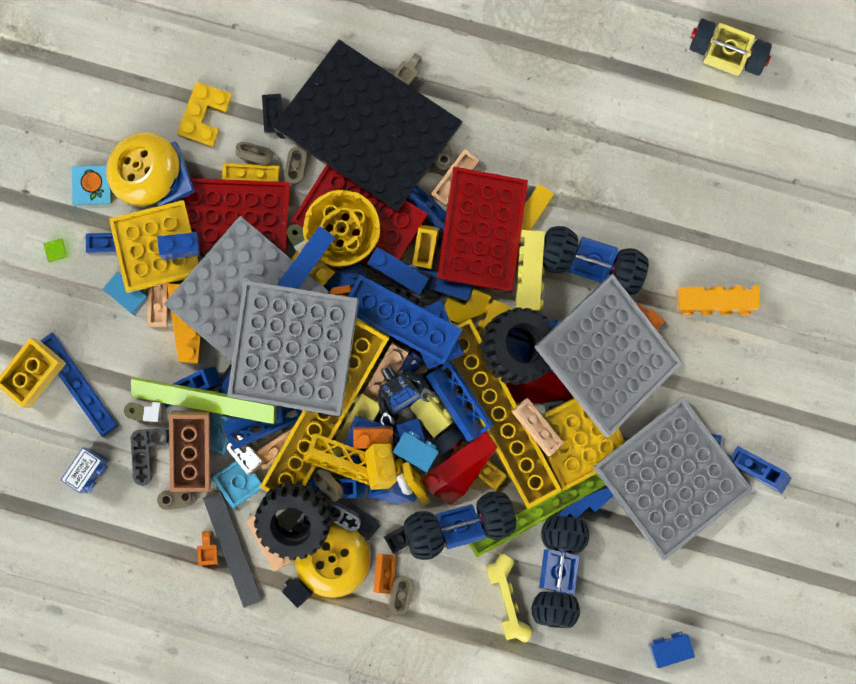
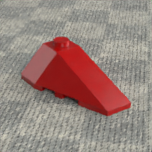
(540, 390)
(457, 473)

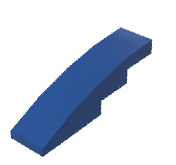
(446, 288)
(591, 501)

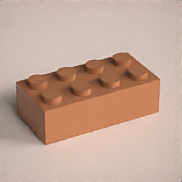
(190, 451)

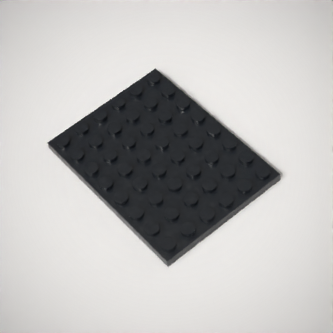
(367, 125)

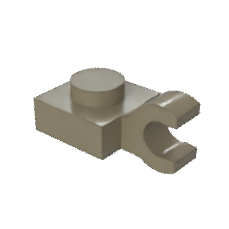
(406, 71)

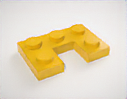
(192, 121)

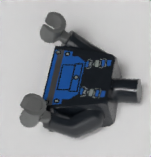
(400, 391)

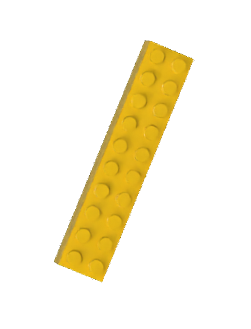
(515, 446)
(288, 465)

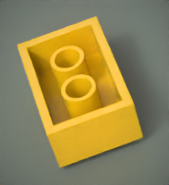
(30, 373)

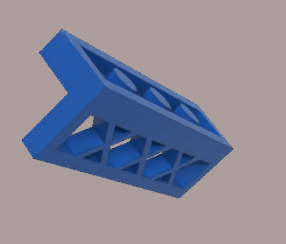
(435, 212)
(457, 403)
(244, 426)

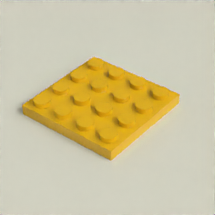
(138, 250)
(581, 446)

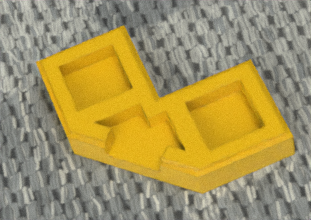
(476, 306)

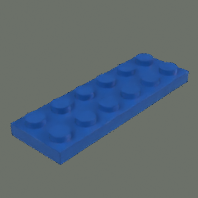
(405, 320)

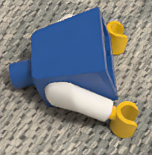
(398, 492)

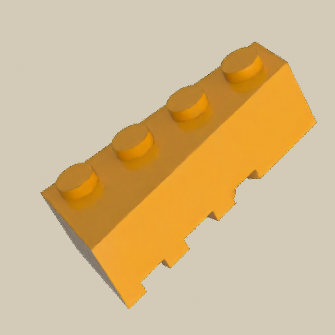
(718, 300)
(187, 340)

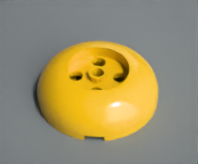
(152, 173)
(363, 216)
(354, 566)

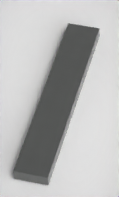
(232, 549)

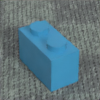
(130, 301)
(415, 451)

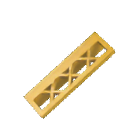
(336, 464)

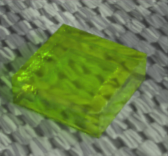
(55, 250)

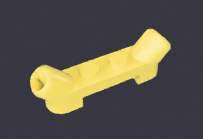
(512, 626)

